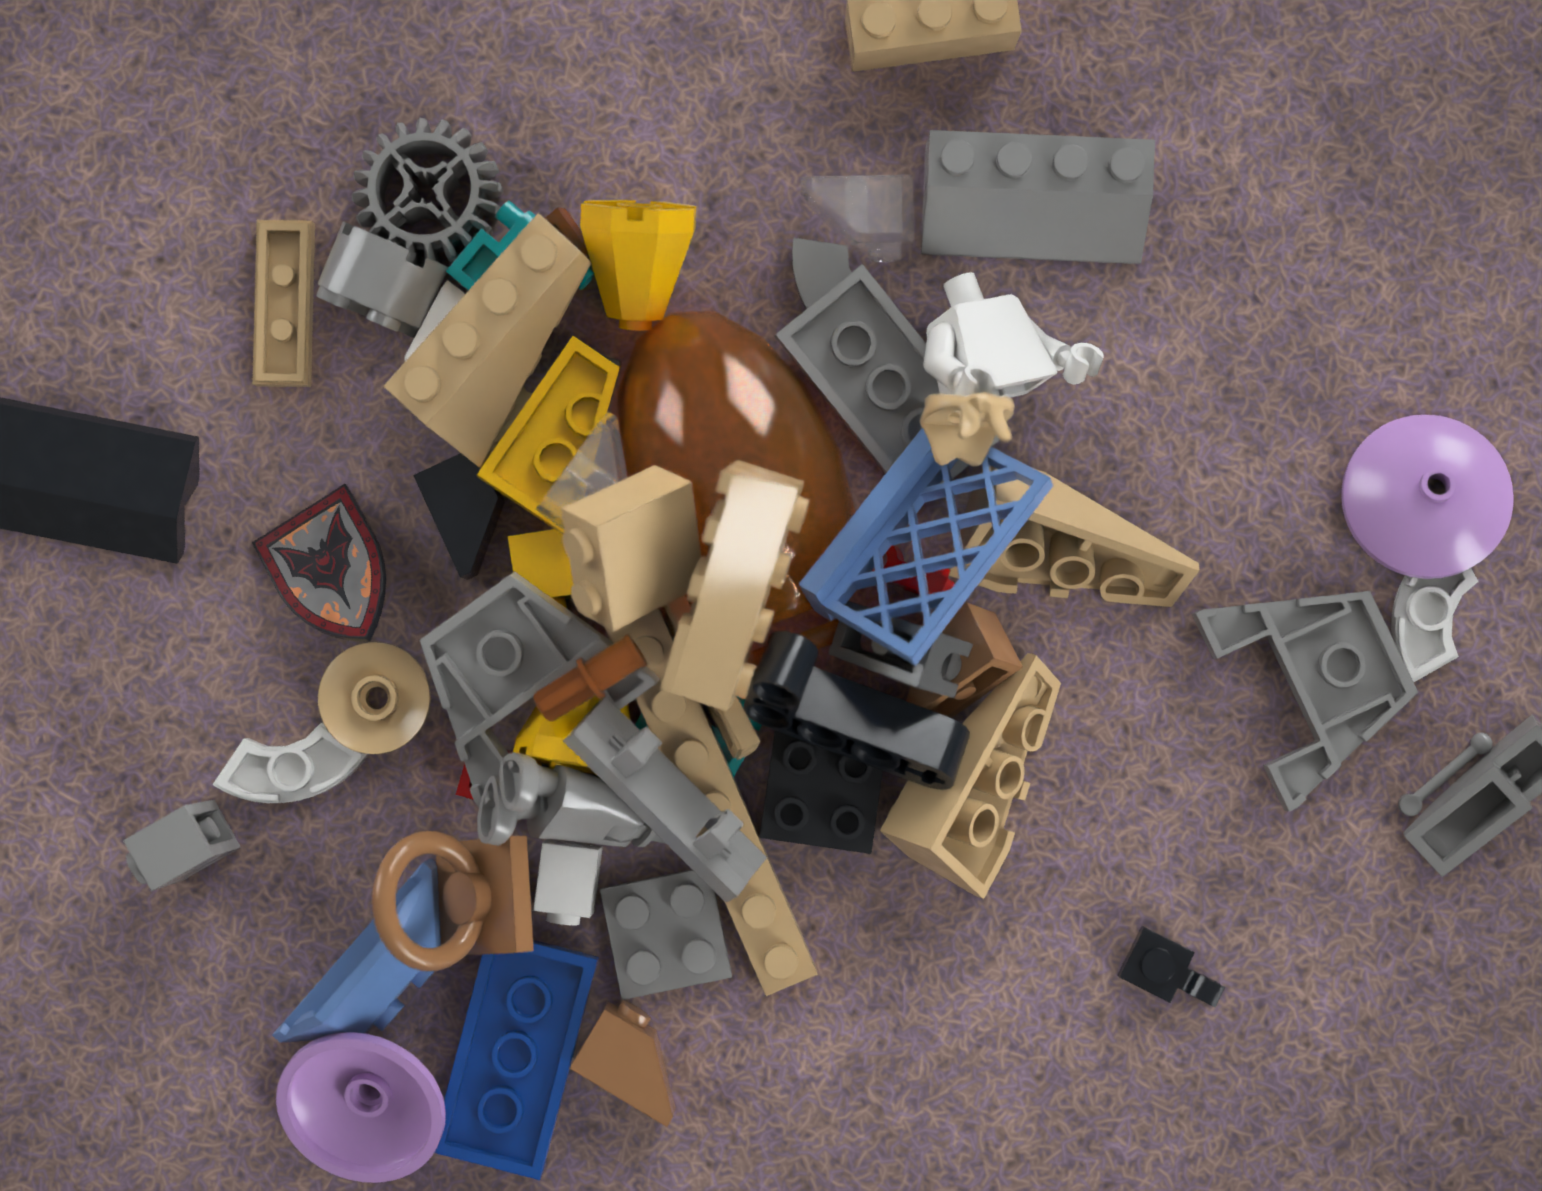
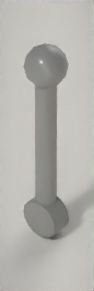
(1412, 803)

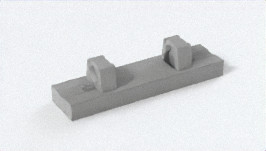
(666, 798)

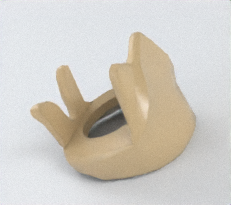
(965, 425)

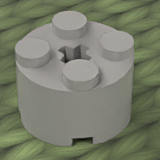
(380, 276)

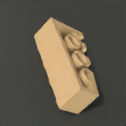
(489, 343)
(734, 584)

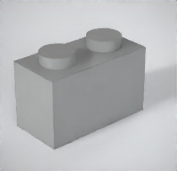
(180, 845)

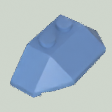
(367, 978)

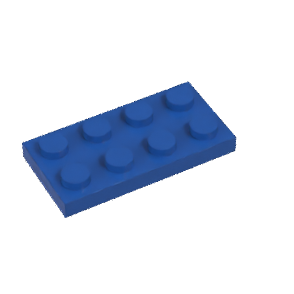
(516, 1057)

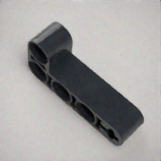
(851, 717)

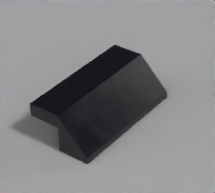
(95, 480)

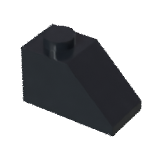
(462, 510)

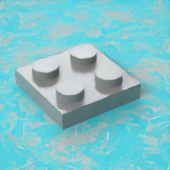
(665, 933)

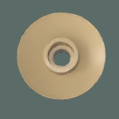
(345, 700)

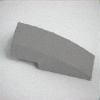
(1482, 800)

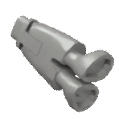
(557, 806)

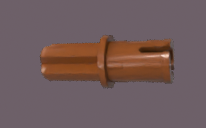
(589, 678)

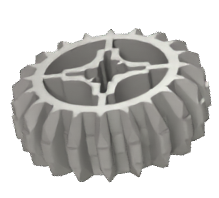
(444, 176)

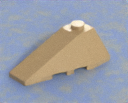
(1079, 545)
(962, 827)

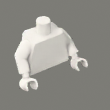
(997, 347)

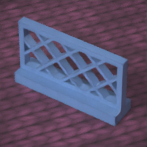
(882, 523)

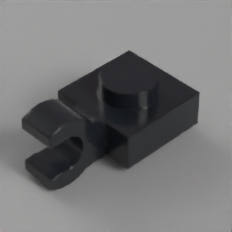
(1162, 967)

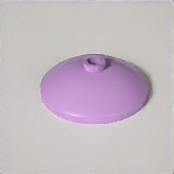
(1405, 522)
(347, 1123)

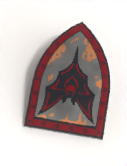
(328, 567)

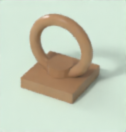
(480, 899)

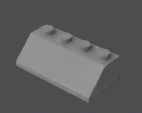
(1036, 196)

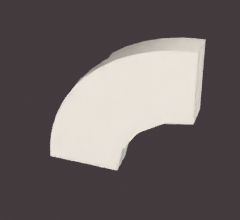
(1424, 620)
(288, 771)

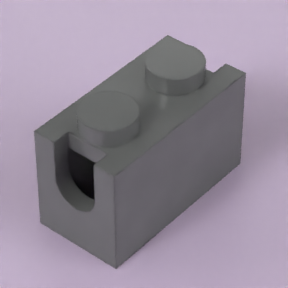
(932, 672)

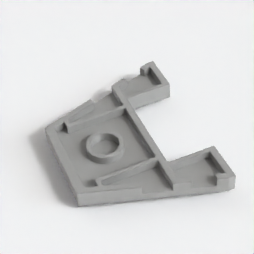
(498, 657)
(1337, 666)

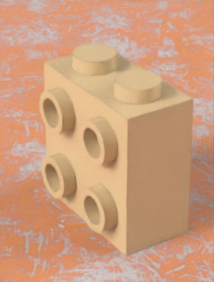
(632, 546)

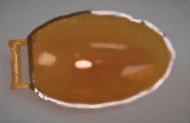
(720, 394)

